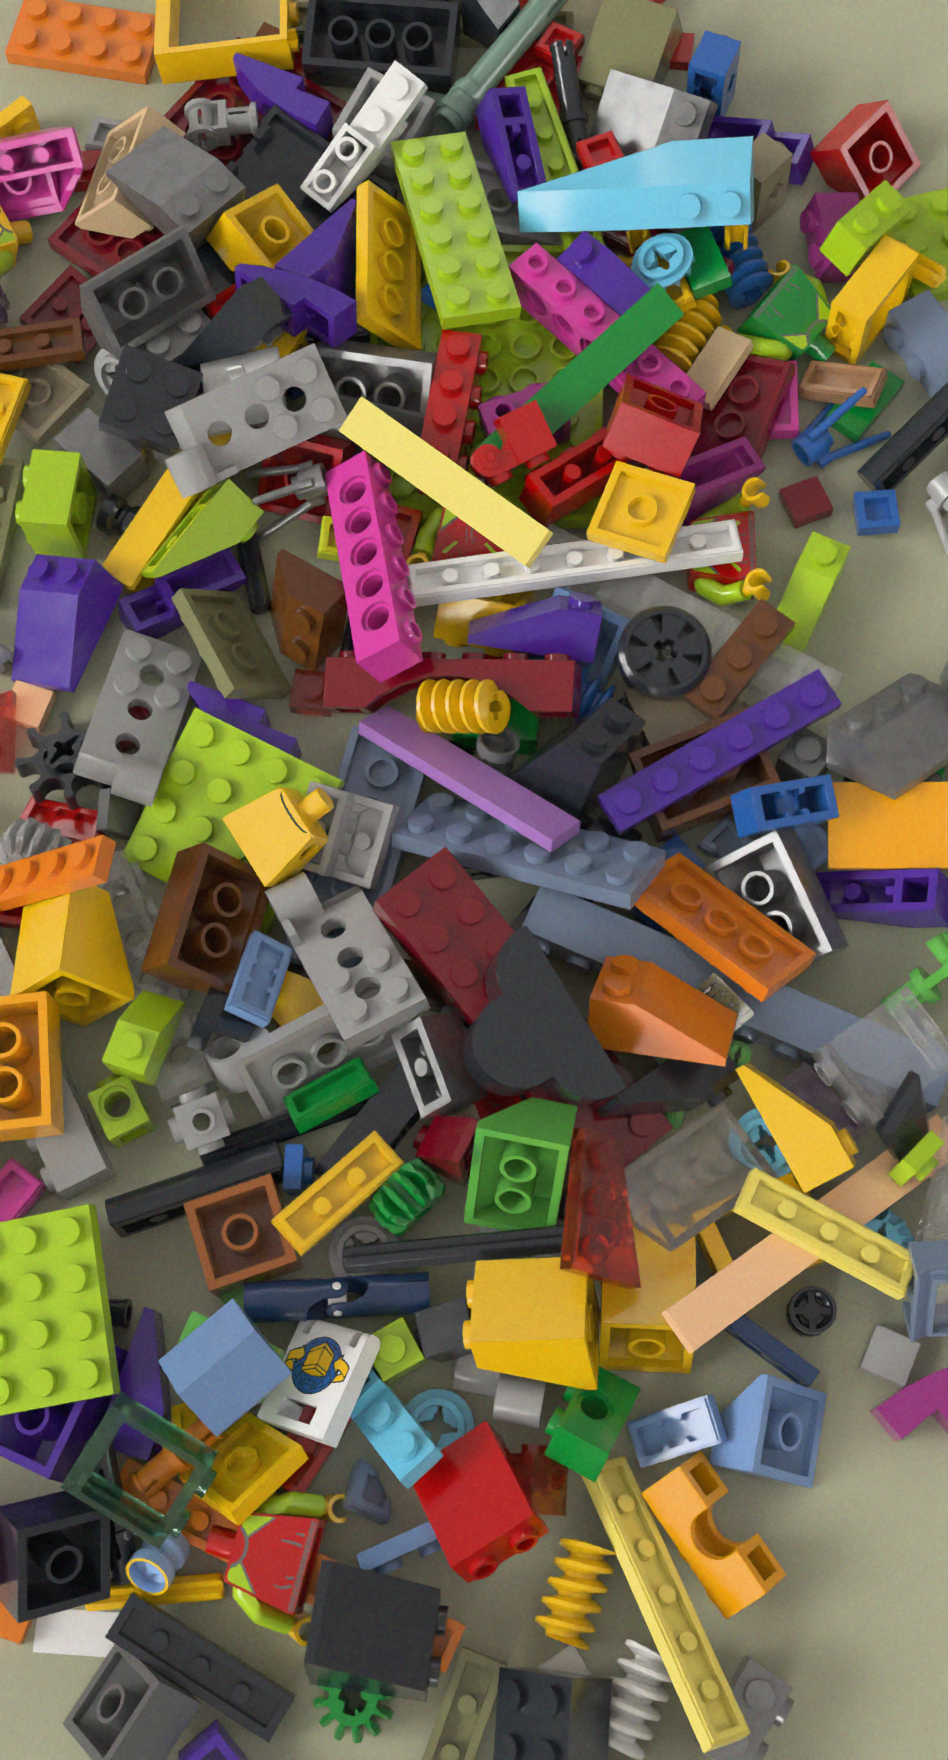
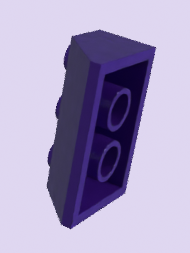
(53, 1436)

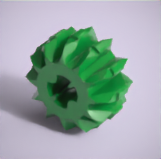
(406, 1197)
(339, 1710)

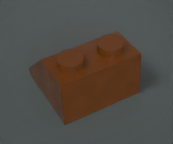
(306, 611)

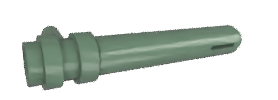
(459, 105)

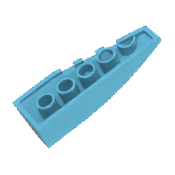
(652, 189)

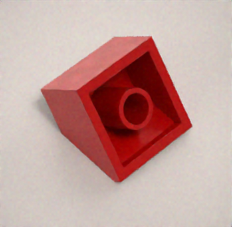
(866, 151)
(653, 426)
(319, 449)

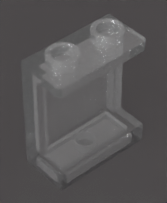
(877, 1054)

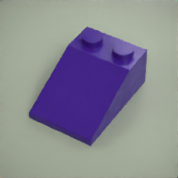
(328, 253)
(61, 619)

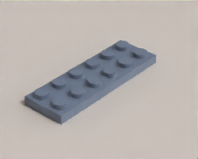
(379, 776)
(584, 866)

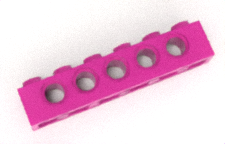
(580, 316)
(373, 567)

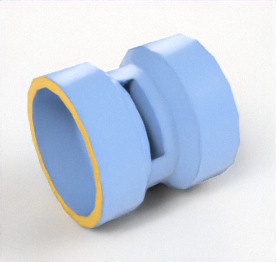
(153, 1568)

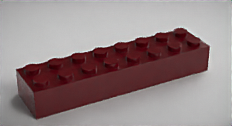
(452, 939)

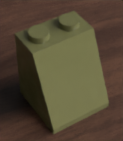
(631, 39)

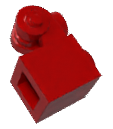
(524, 440)

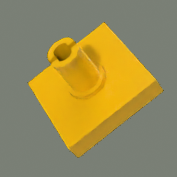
(641, 512)
(250, 1467)

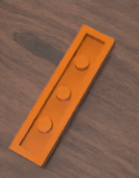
(56, 872)

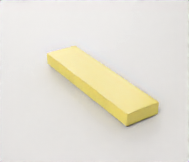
(825, 1233)

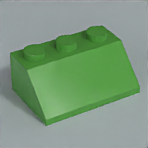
(520, 1165)

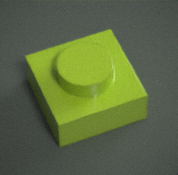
(918, 1160)

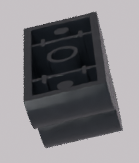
(535, 1033)

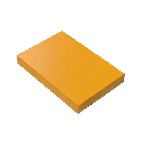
(887, 832)

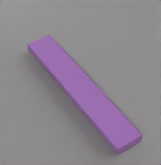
(470, 778)

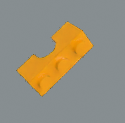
(728, 1570)

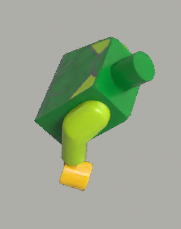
(789, 318)

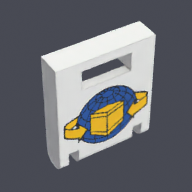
(327, 1374)

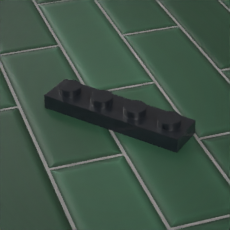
(200, 1666)

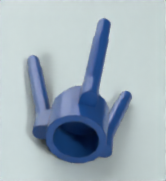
(815, 441)

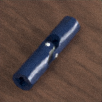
(328, 1297)

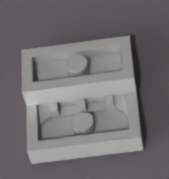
(357, 837)

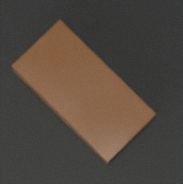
(839, 381)

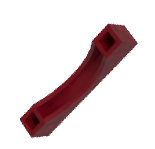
(543, 686)

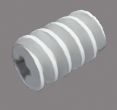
(635, 1699)

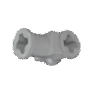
(219, 122)

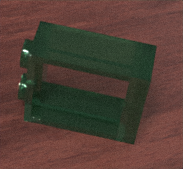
(122, 1506)

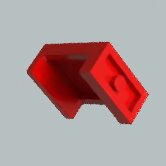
(478, 1505)

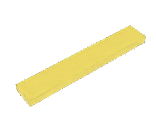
(446, 482)
(666, 1607)

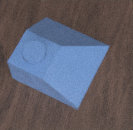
(772, 1432)

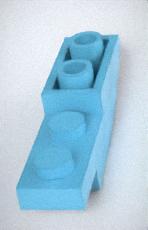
(394, 1431)

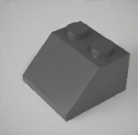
(130, 1711)

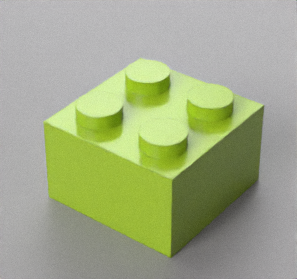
(57, 504)

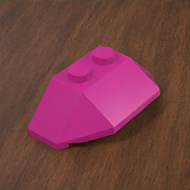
(39, 172)

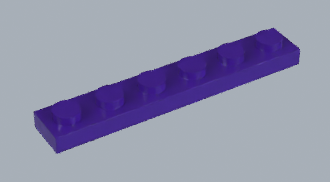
(718, 752)

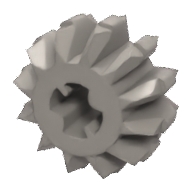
(29, 838)

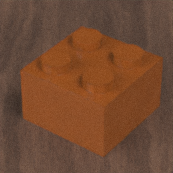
(237, 1235)

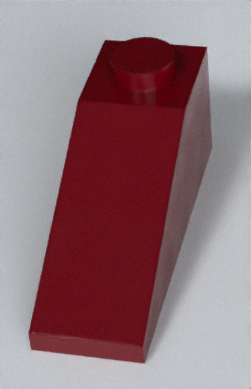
(447, 1146)

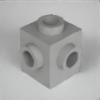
(199, 1102)

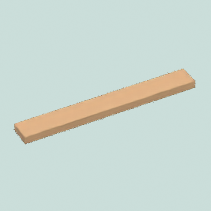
(776, 1260)

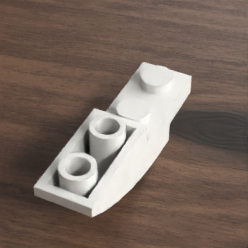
(366, 140)

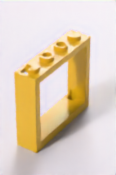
(215, 59)

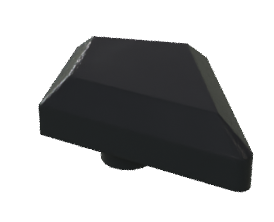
(905, 1118)

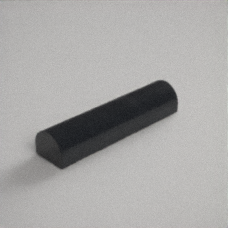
(908, 445)
(164, 1199)

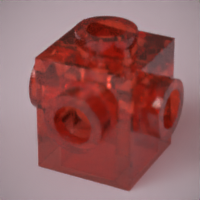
(542, 1479)

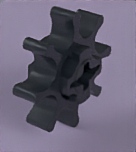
(56, 763)

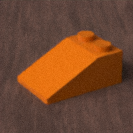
(657, 1014)

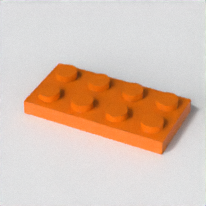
(84, 40)
(723, 928)

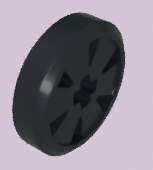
(638, 657)

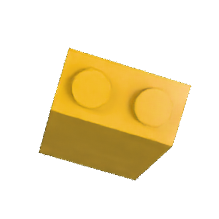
(74, 954)
(534, 1321)
(631, 1321)

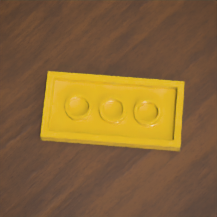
(387, 269)

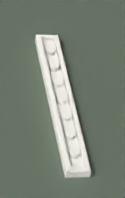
(567, 565)

